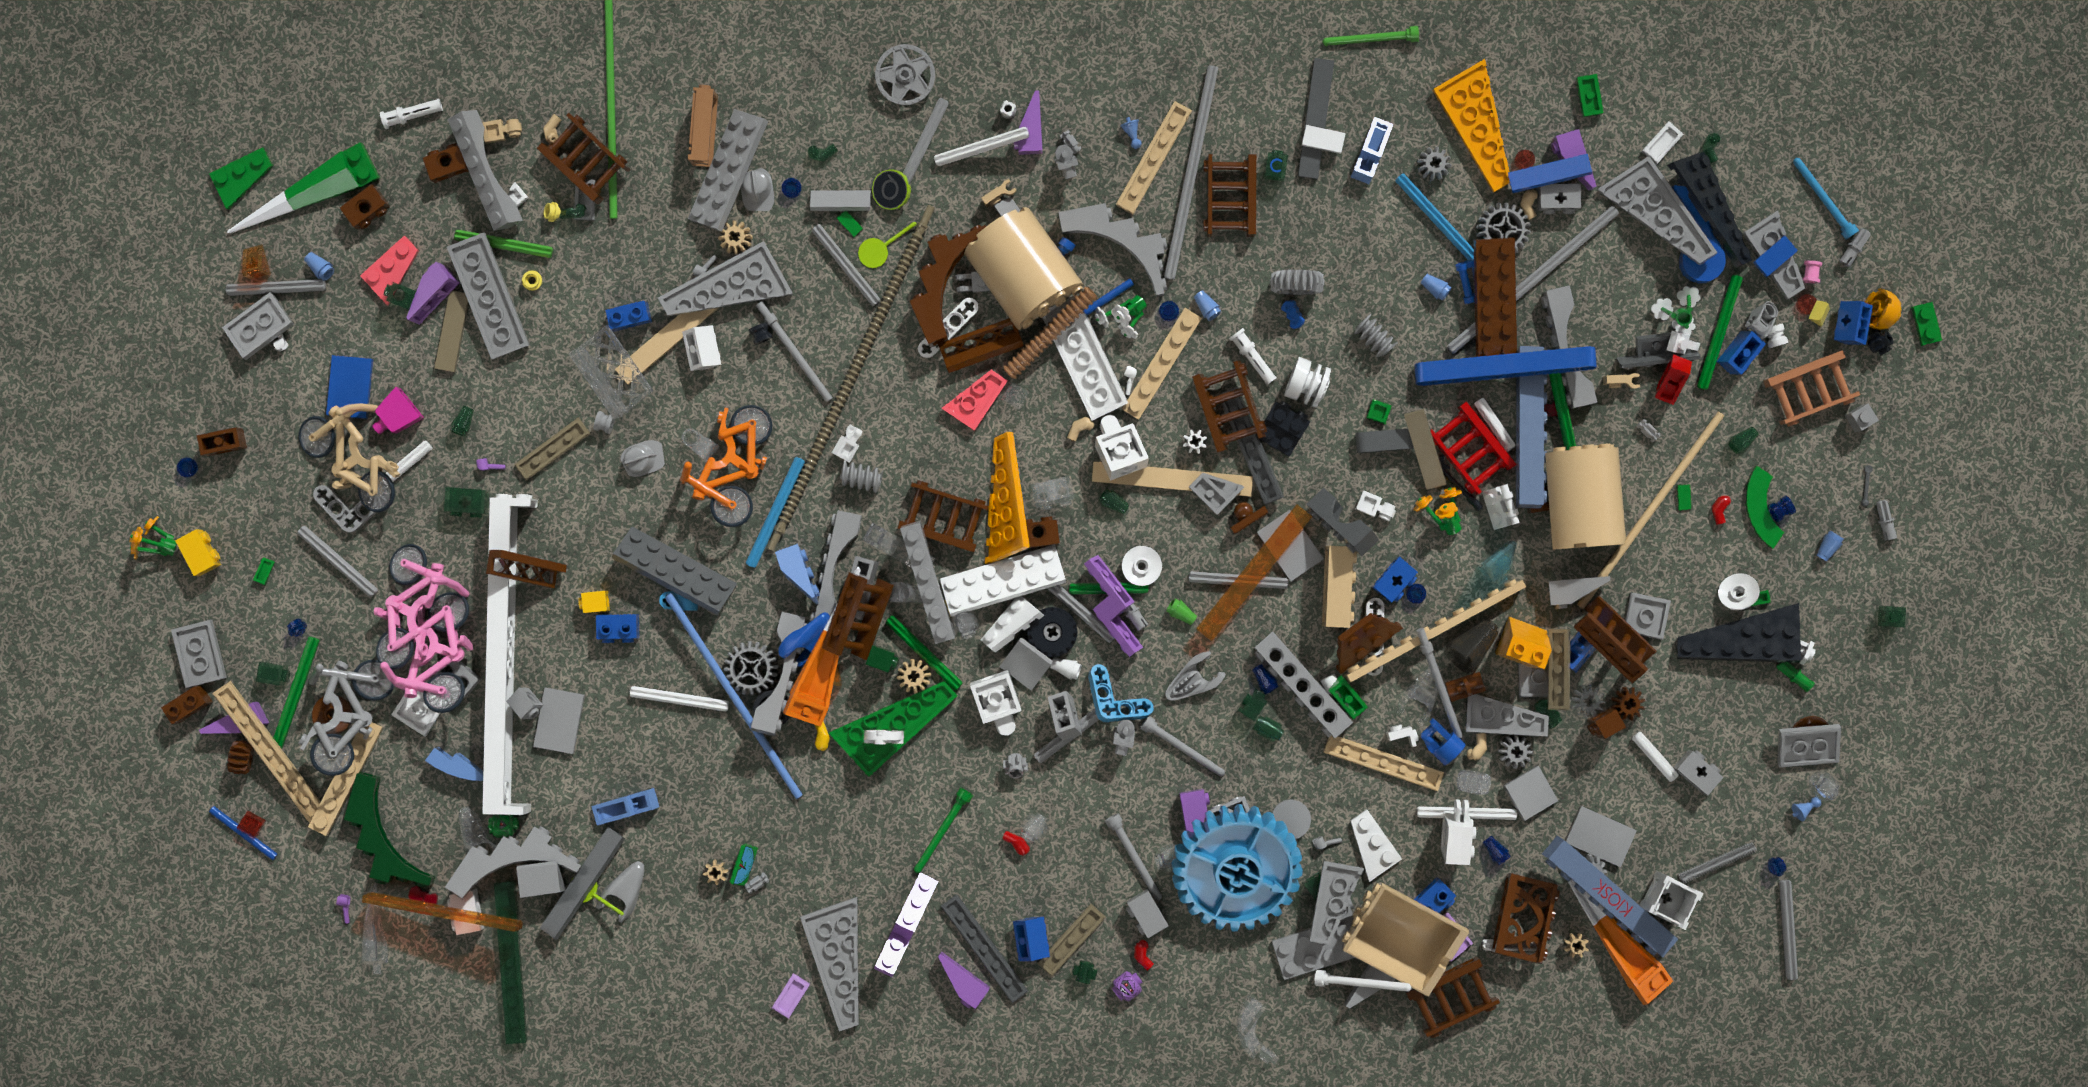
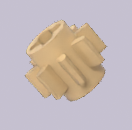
(719, 867)
(1573, 939)

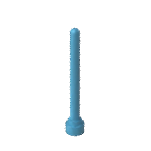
(1847, 228)

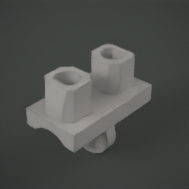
(1066, 161)
(1124, 737)

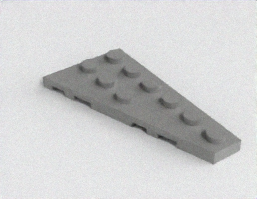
(739, 280)
(834, 945)

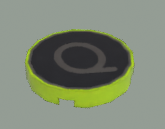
(891, 189)

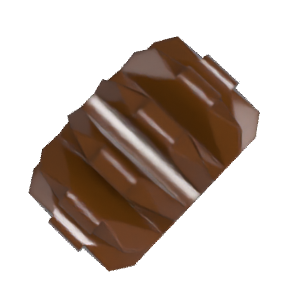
(1625, 696)
(240, 757)

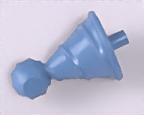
(1131, 128)
(1802, 810)

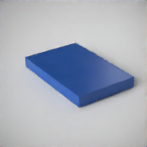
(349, 383)

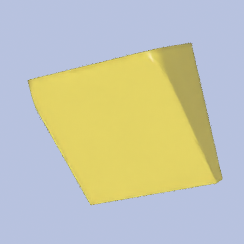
(1819, 312)

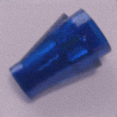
(1265, 680)
(1496, 850)

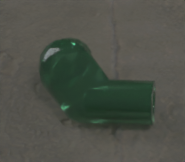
(577, 212)

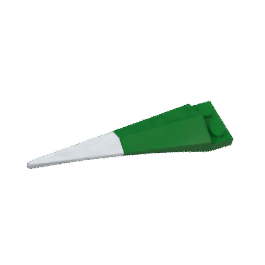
(339, 175)

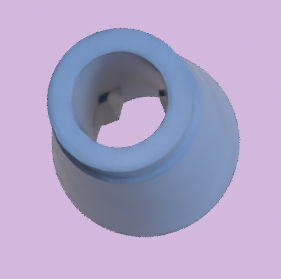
(319, 266)
(1436, 286)
(1207, 305)
(1829, 545)

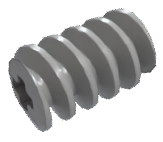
(1374, 336)
(861, 477)

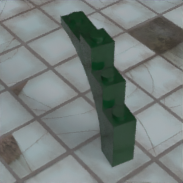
(364, 811)

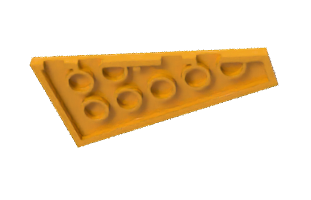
(1473, 113)
(1006, 505)

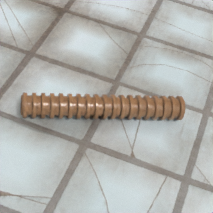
(1050, 332)

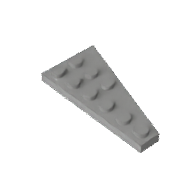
(1652, 201)

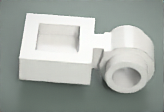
(1370, 505)

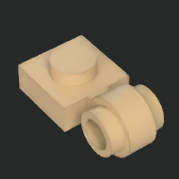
(495, 130)

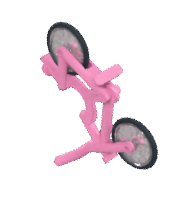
(406, 568)
(444, 690)

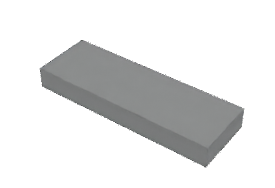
(840, 200)

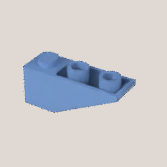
(795, 570)

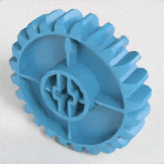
(1219, 878)

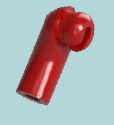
(1718, 508)
(1018, 843)
(1140, 954)

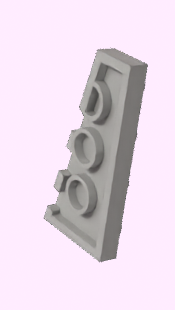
(1761, 238)
(1496, 717)
(1333, 894)

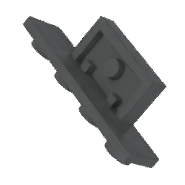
(1652, 351)

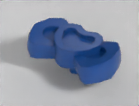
(1293, 314)

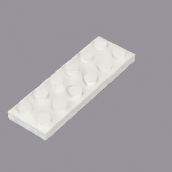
(1088, 365)
(1003, 580)

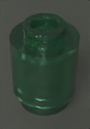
(1554, 715)
(1268, 728)

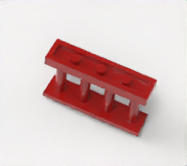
(1478, 430)

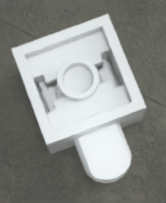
(1120, 448)
(997, 701)
(1458, 835)

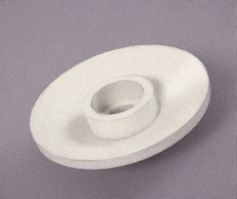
(1144, 555)
(1738, 584)

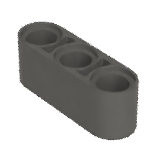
(1383, 440)

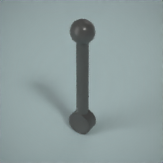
(1868, 469)

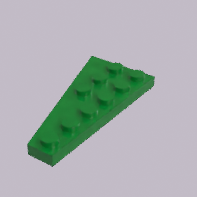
(905, 715)

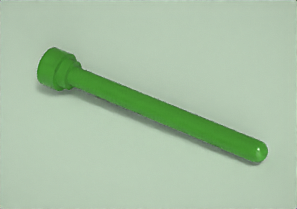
(1410, 34)

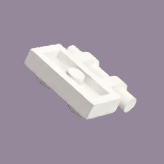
(1501, 507)

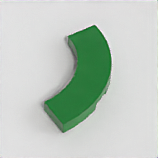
(1757, 507)

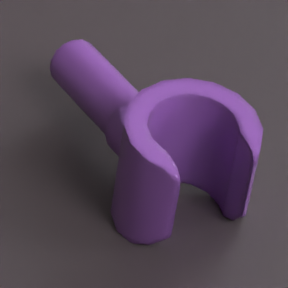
(482, 465)
(344, 900)

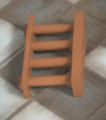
(1814, 369)

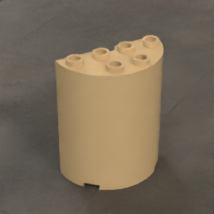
(1022, 267)
(1585, 496)
(1403, 938)

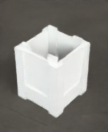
(1678, 908)

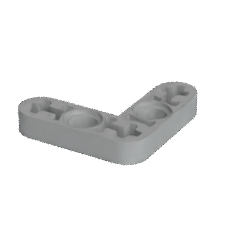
(346, 513)

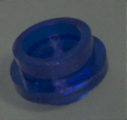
(791, 188)
(1169, 310)
(187, 467)
(1416, 593)
(296, 627)
(1776, 866)

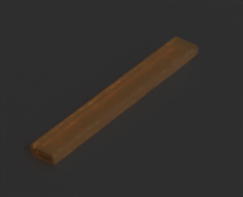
(1254, 572)
(442, 911)

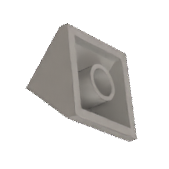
(539, 879)

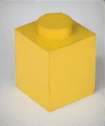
(594, 602)

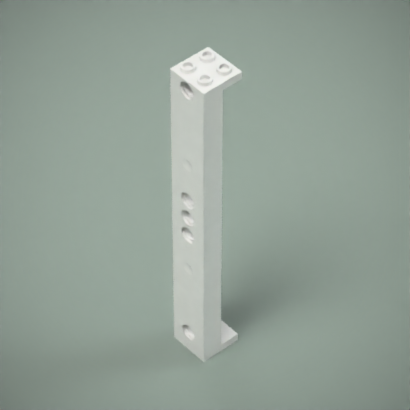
(500, 660)

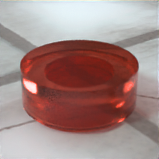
(1524, 159)
(1805, 304)

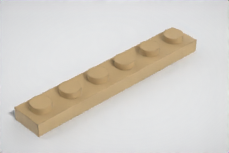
(1161, 363)
(342, 784)

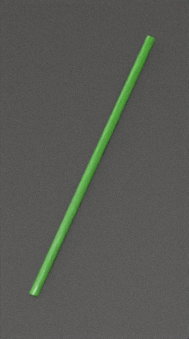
(610, 104)

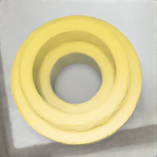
(551, 211)
(525, 280)

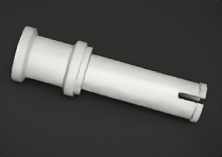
(434, 105)
(1247, 348)

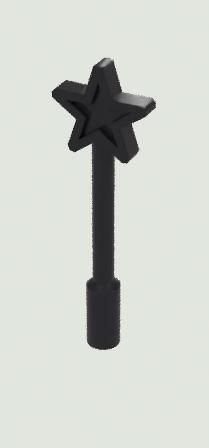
(1469, 497)

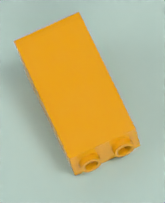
(1524, 644)

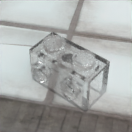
(1053, 492)

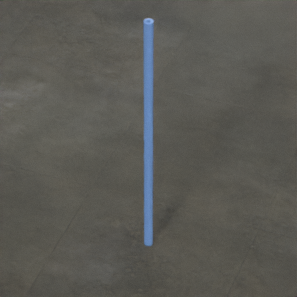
(732, 694)

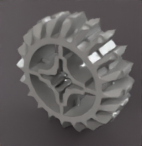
(1505, 211)
(1297, 282)
(764, 657)

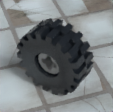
(1058, 644)

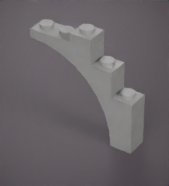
(1124, 232)
(534, 849)

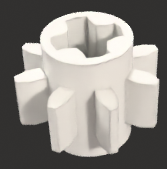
(1197, 436)

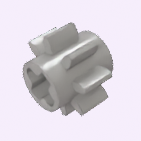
(1015, 766)

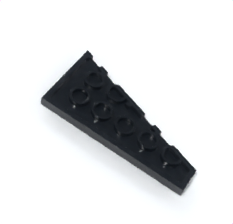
(1711, 204)
(1759, 638)

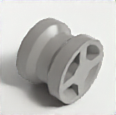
(603, 422)

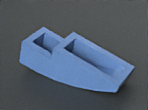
(1371, 150)
(456, 765)
(625, 806)

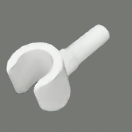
(281, 343)
(1130, 373)

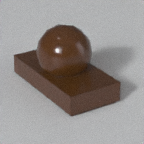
(1244, 513)

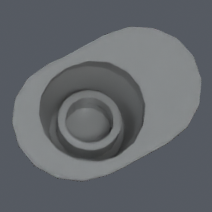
(757, 190)
(643, 458)

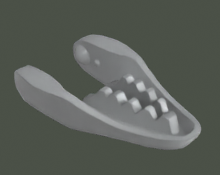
(1190, 681)
(625, 887)

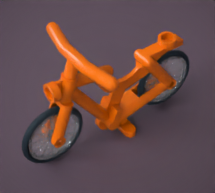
(732, 504)

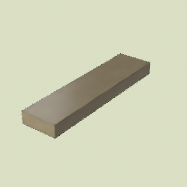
(452, 332)
(552, 449)
(1425, 449)
(1559, 670)
(1071, 939)

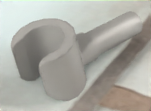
(698, 270)
(1319, 842)

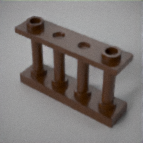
(579, 177)
(1247, 186)
(1216, 421)
(948, 535)
(845, 613)
(1615, 639)
(1453, 976)

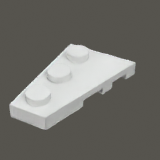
(1012, 620)
(1373, 845)

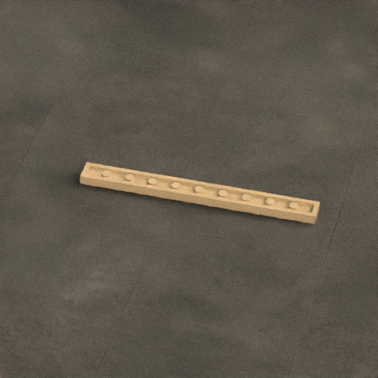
(1441, 625)

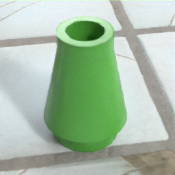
(1180, 611)

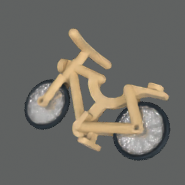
(318, 439)

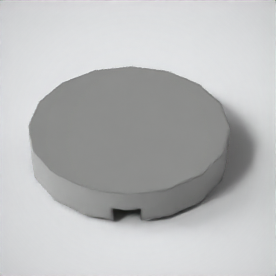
(1294, 815)

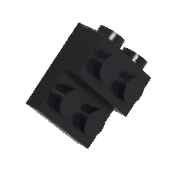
(1284, 427)

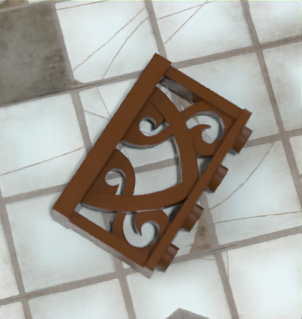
(1504, 937)

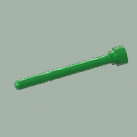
(962, 798)

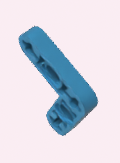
(1108, 702)

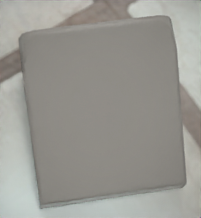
(1006, 206)

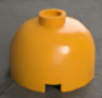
(1885, 308)

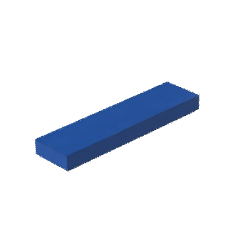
(1550, 173)

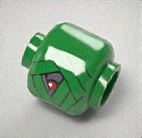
(503, 825)

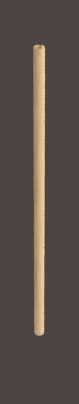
(1655, 504)

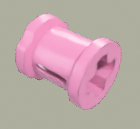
(1812, 272)

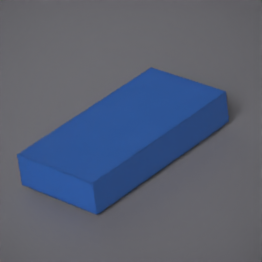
(1775, 256)

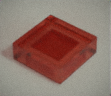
(251, 824)

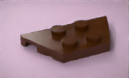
(1363, 639)

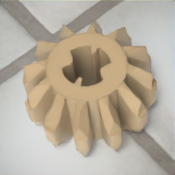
(738, 231)
(908, 671)

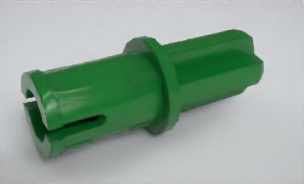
(1795, 675)

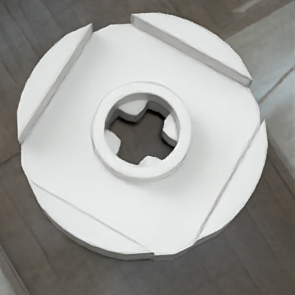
(884, 736)

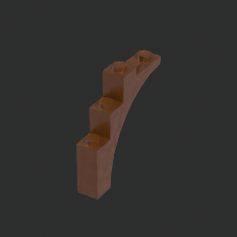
(935, 277)

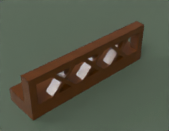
(981, 348)
(527, 561)

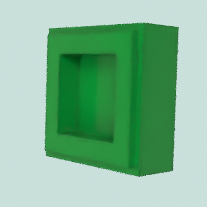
(1378, 411)

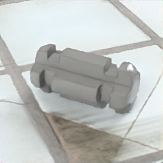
(1070, 141)
(1648, 430)
(756, 883)

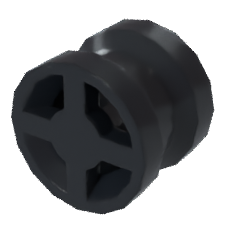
(760, 333)

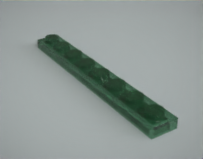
(510, 965)

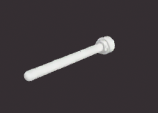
(1323, 978)

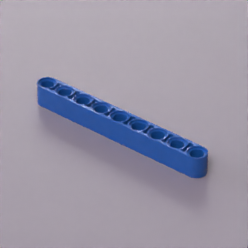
(1505, 366)

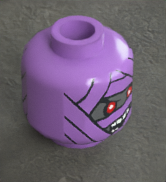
(1127, 986)

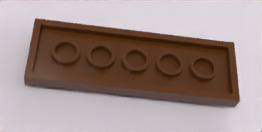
(1495, 296)

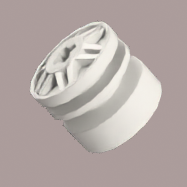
(1307, 382)

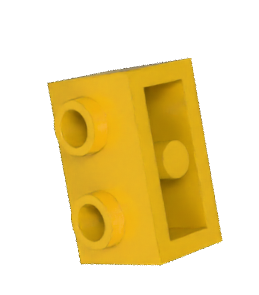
(198, 552)

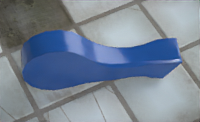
(1714, 266)

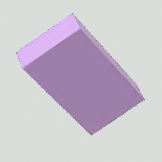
(790, 995)

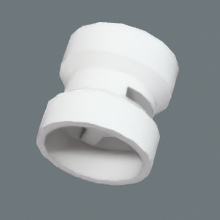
(1776, 336)

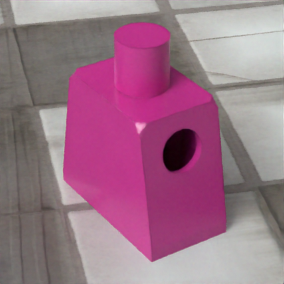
(396, 413)

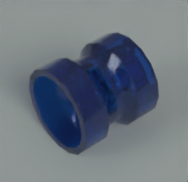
(1781, 508)

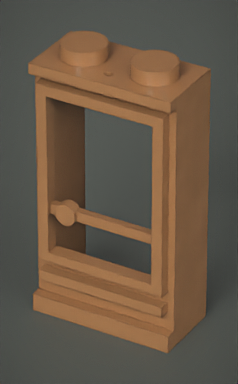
(703, 126)

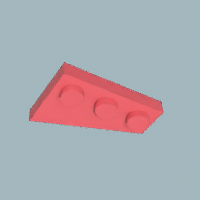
(390, 267)
(976, 400)

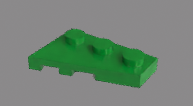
(238, 176)

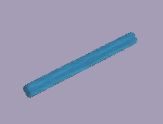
(1435, 216)
(775, 512)

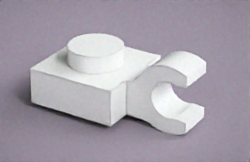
(1680, 342)
(847, 446)

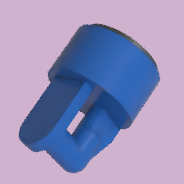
(1448, 749)

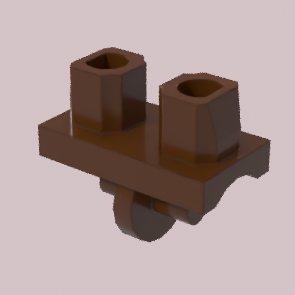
(1465, 686)

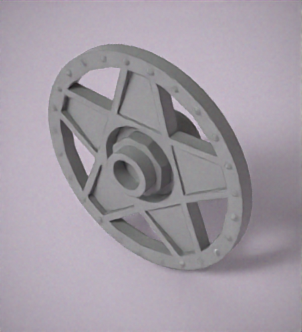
(905, 74)

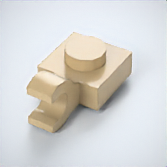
(993, 197)
(1615, 381)

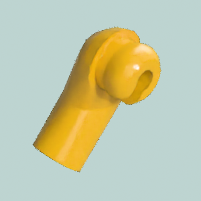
(822, 737)

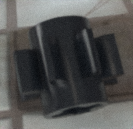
(1880, 342)

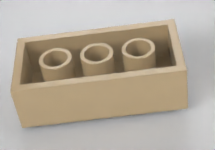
(1338, 587)

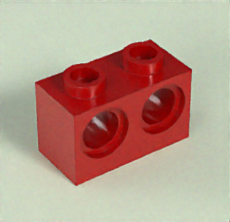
(1673, 379)

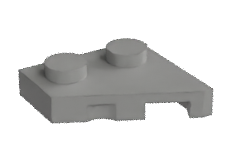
(1215, 491)

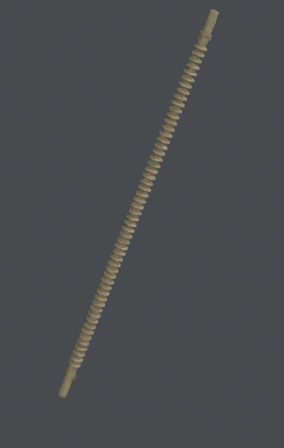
(843, 393)

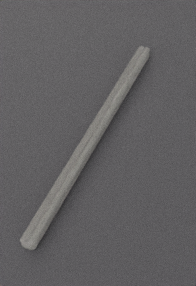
(1191, 172)
(1544, 269)

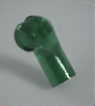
(1709, 146)
(822, 154)

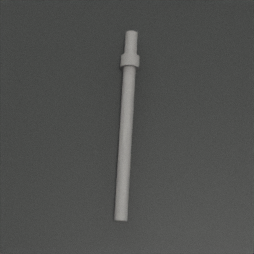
(771, 320)
(1427, 648)

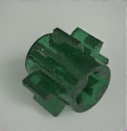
(1084, 972)

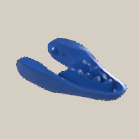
(804, 637)

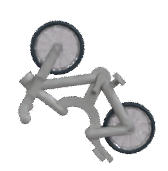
(332, 752)

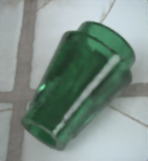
(462, 422)
(1742, 440)
(1113, 501)

